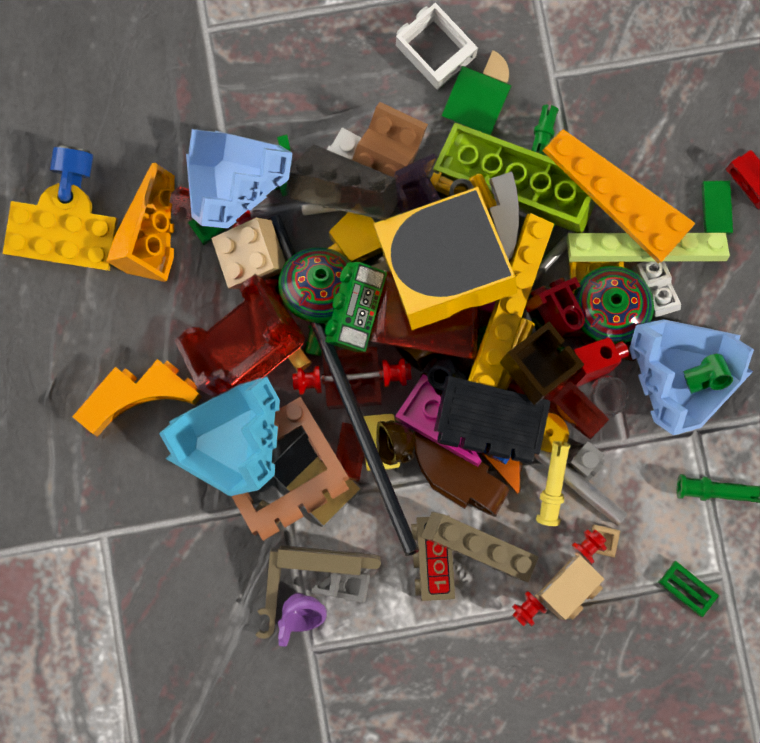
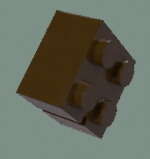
(537, 367)

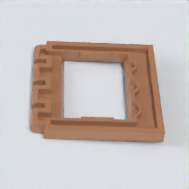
(308, 494)

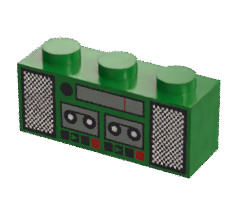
(355, 306)

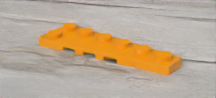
(632, 206)

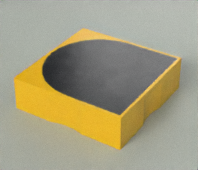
(445, 258)

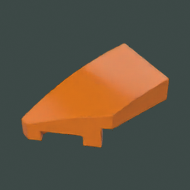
(510, 472)

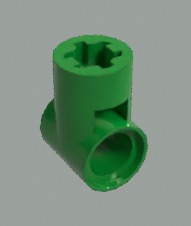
(711, 373)

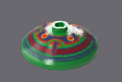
(304, 292)
(608, 319)

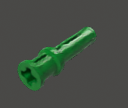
(707, 489)

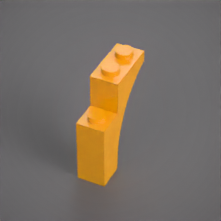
(120, 393)

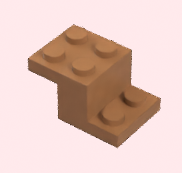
(390, 140)

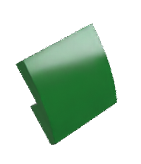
(476, 100)

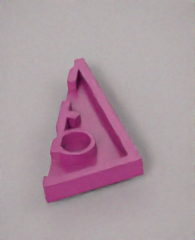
(420, 415)

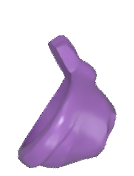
(299, 615)

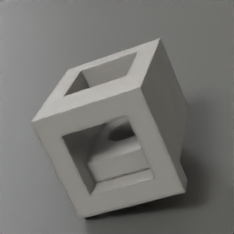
(587, 461)

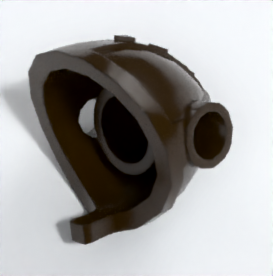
(394, 442)

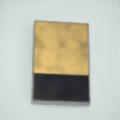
(300, 464)

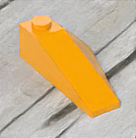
(144, 236)

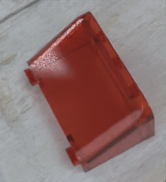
(449, 336)
(243, 343)

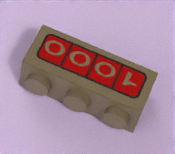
(434, 566)

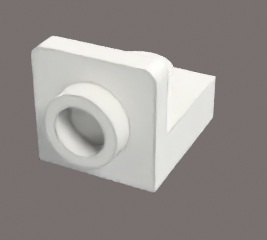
(345, 144)

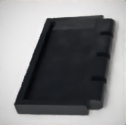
(492, 417)

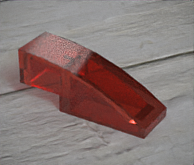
(577, 409)

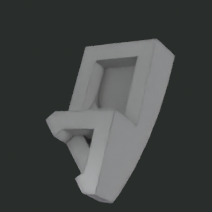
(344, 586)

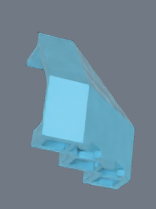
(228, 438)

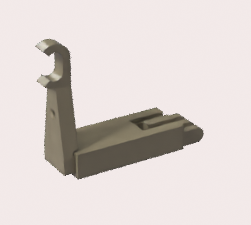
(312, 560)

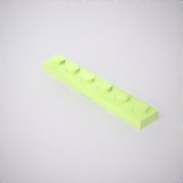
(622, 248)

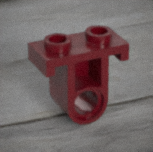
(558, 306)

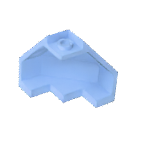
(231, 175)
(667, 350)

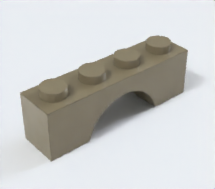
(479, 546)

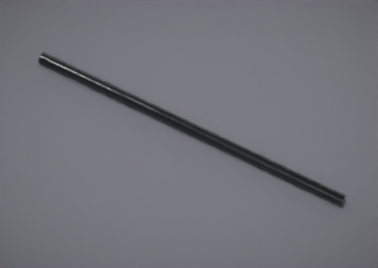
(355, 415)

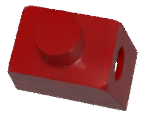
(598, 360)

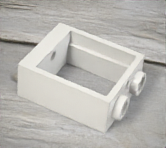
(451, 67)

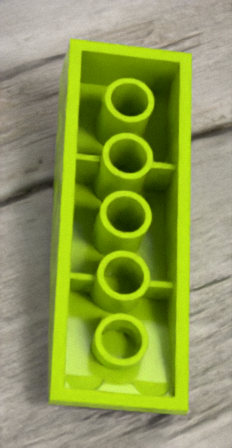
(539, 181)

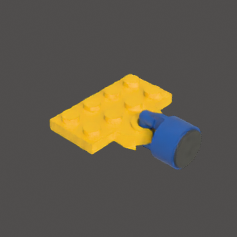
(62, 221)

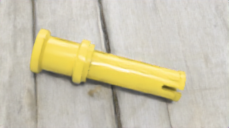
(552, 495)

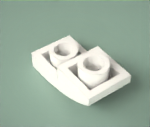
(659, 281)

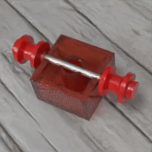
(362, 374)

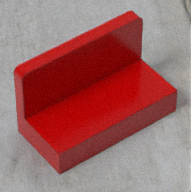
(746, 173)

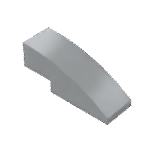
(506, 213)

